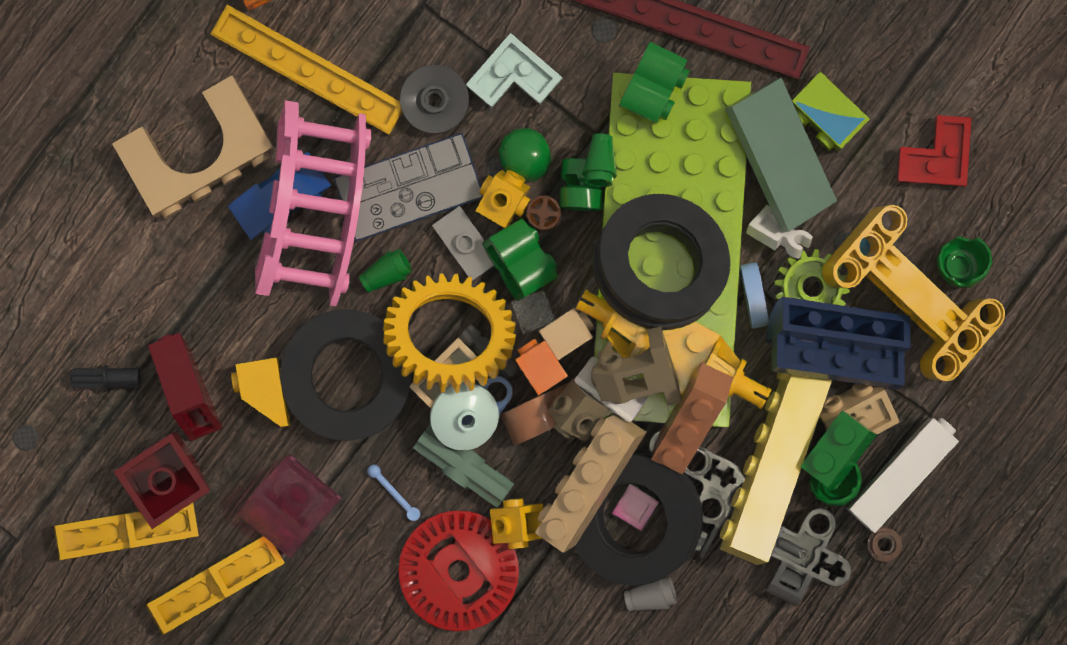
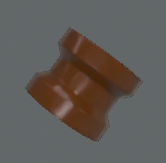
(543, 208)

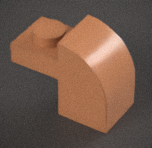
(531, 417)

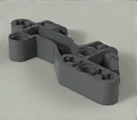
(796, 550)

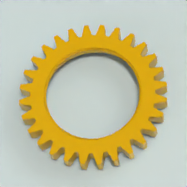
(487, 363)

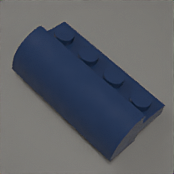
(838, 342)

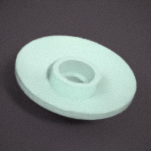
(452, 407)

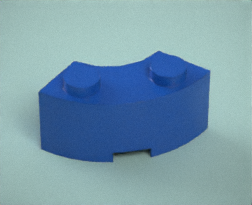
(253, 206)

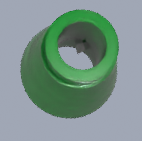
(600, 162)
(386, 271)

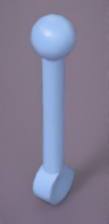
(375, 472)

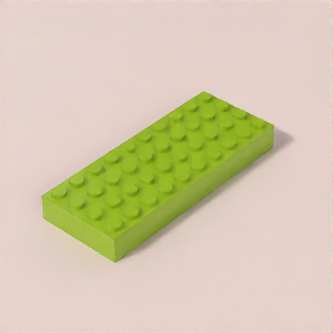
(687, 157)

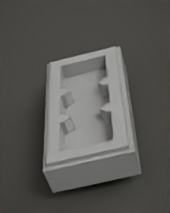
(463, 242)

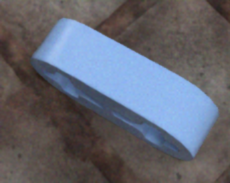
(754, 295)

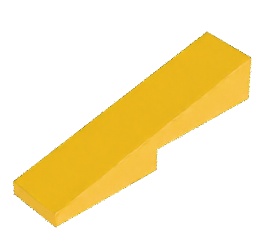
(121, 532)
(214, 584)

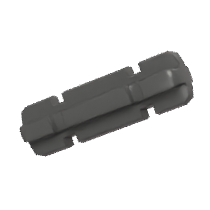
(472, 337)

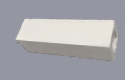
(903, 473)

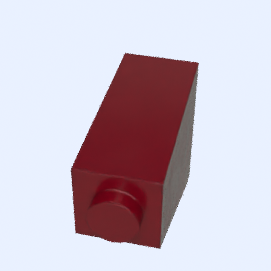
(184, 386)

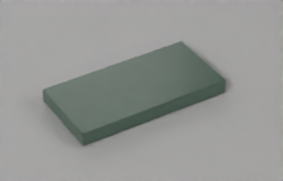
(781, 155)

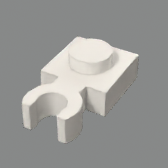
(766, 230)

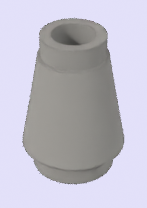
(651, 596)

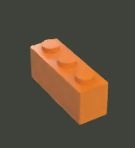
(540, 366)

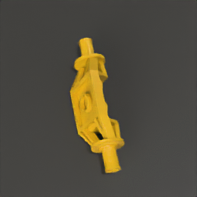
(686, 346)

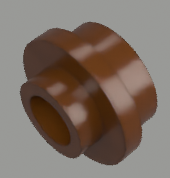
(895, 544)

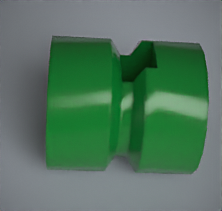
(577, 193)

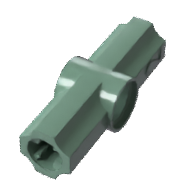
(465, 468)

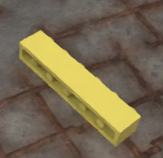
(774, 467)

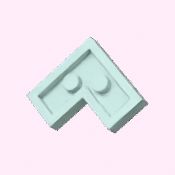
(509, 65)

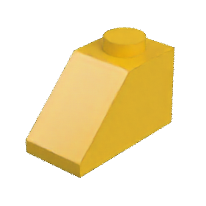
(262, 389)

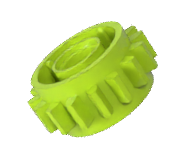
(809, 267)

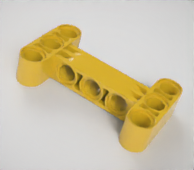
(914, 293)

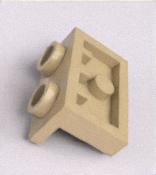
(863, 402)

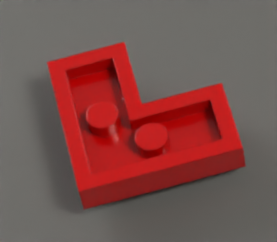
(944, 163)

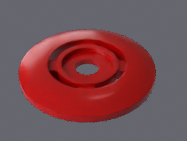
(439, 597)

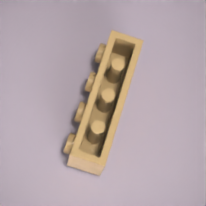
(590, 481)

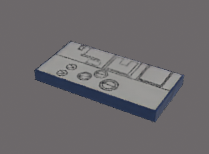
(414, 186)

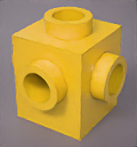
(496, 205)
(511, 525)

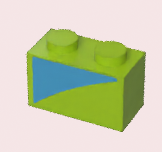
(828, 113)

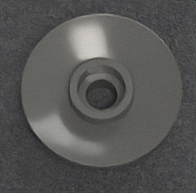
(434, 81)

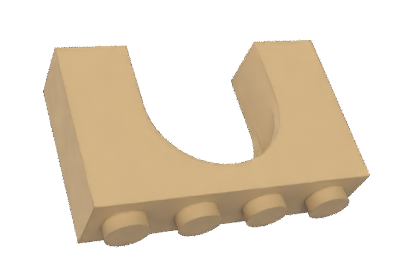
(243, 145)

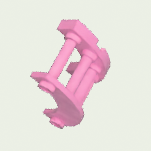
(284, 197)

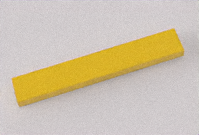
(307, 69)

